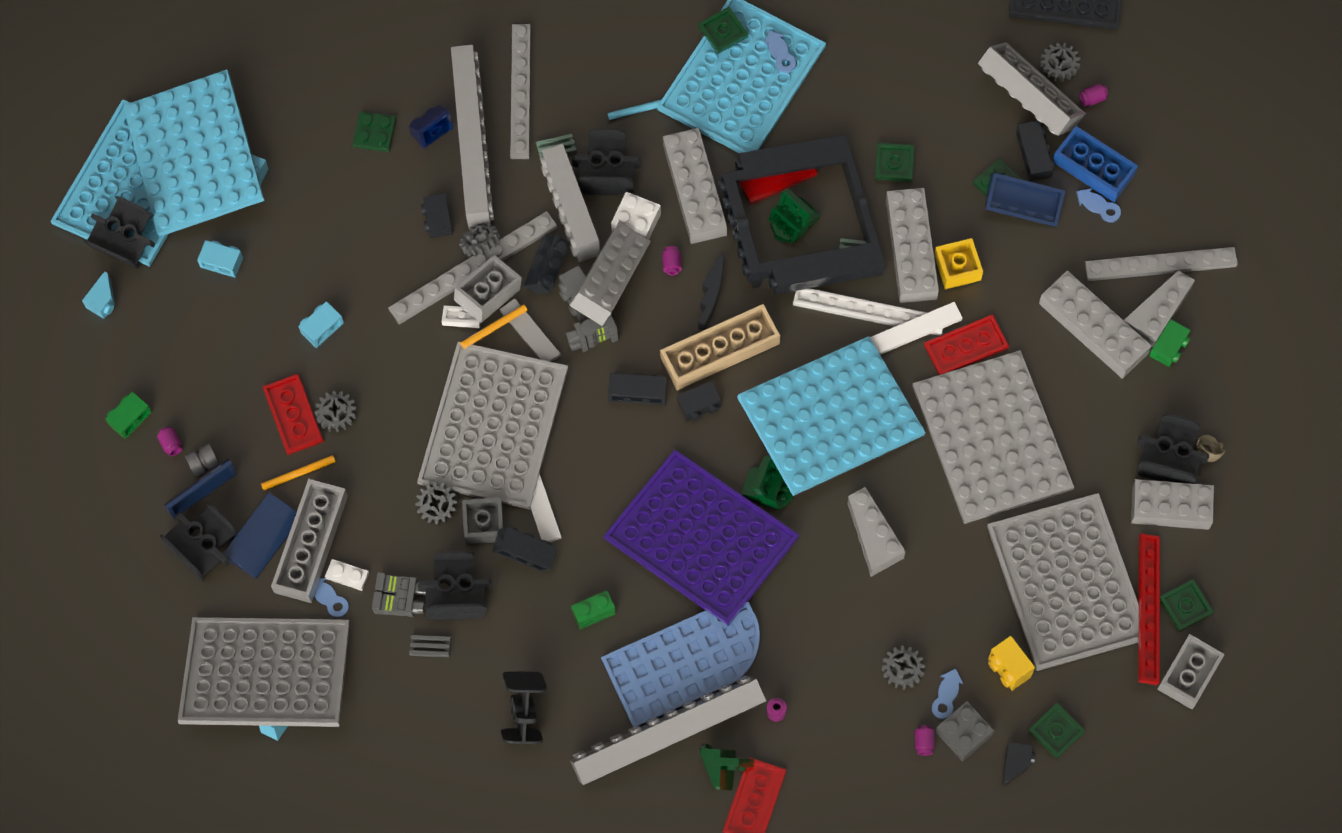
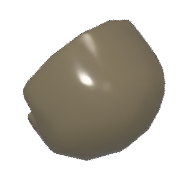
(1210, 446)

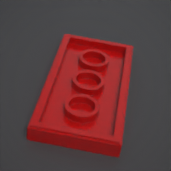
(761, 188)
(966, 345)
(293, 414)
(755, 798)

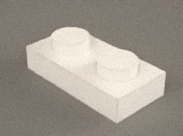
(458, 317)
(347, 574)

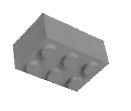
(487, 288)
(1191, 671)

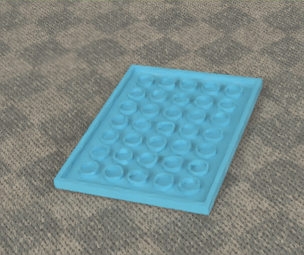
(740, 90)
(193, 153)
(108, 173)
(831, 415)

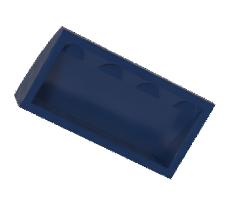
(1024, 199)
(200, 488)
(261, 536)

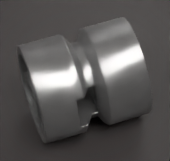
(201, 460)

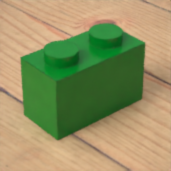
(1170, 342)
(128, 415)
(593, 609)

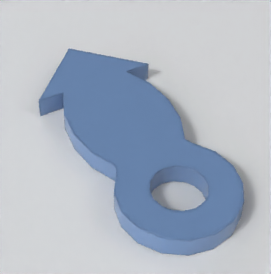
(779, 51)
(1097, 204)
(327, 596)
(947, 694)

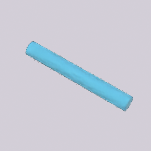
(633, 110)

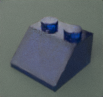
(431, 126)

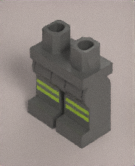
(591, 333)
(397, 596)

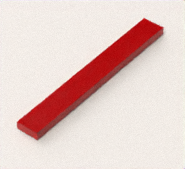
(1149, 610)

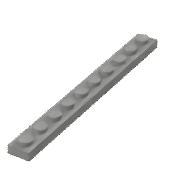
(448, 281)

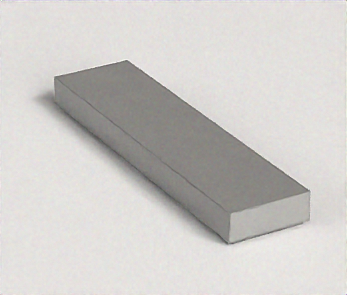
(531, 333)

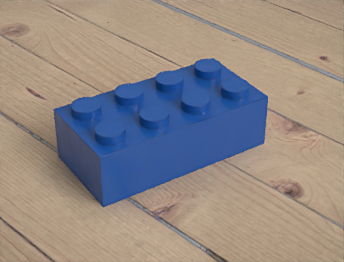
(1095, 164)

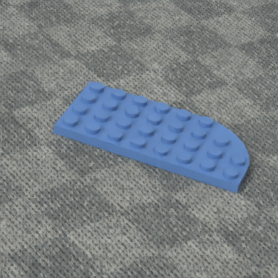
(682, 663)

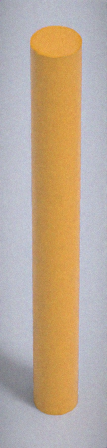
(494, 326)
(298, 472)

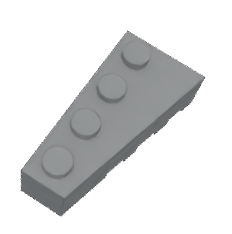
(1157, 310)
(876, 537)

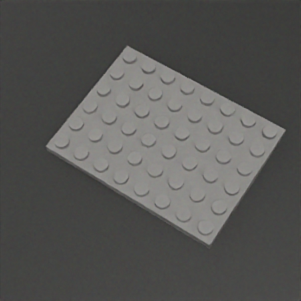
(493, 425)
(992, 437)
(1067, 581)
(264, 672)

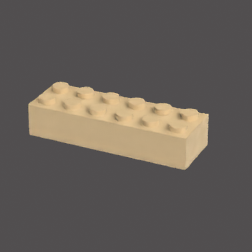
(720, 347)

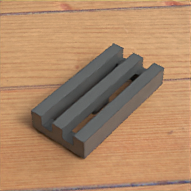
(413, 645)

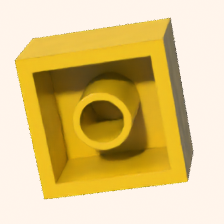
(958, 263)
(1010, 663)

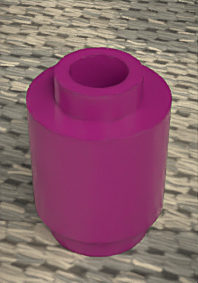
(1093, 95)
(671, 260)
(170, 441)
(776, 715)
(924, 740)

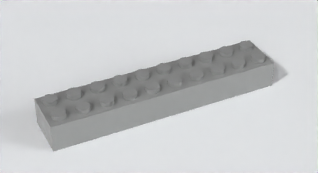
(472, 136)
(667, 730)

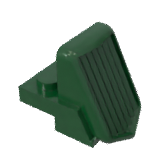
(792, 217)
(767, 485)
(721, 765)

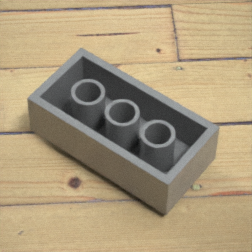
(1172, 504)

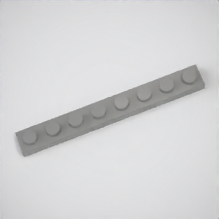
(520, 91)
(1160, 264)

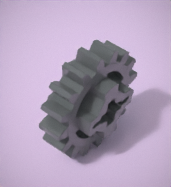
(1051, 58)
(479, 240)
(328, 407)
(444, 499)
(910, 670)

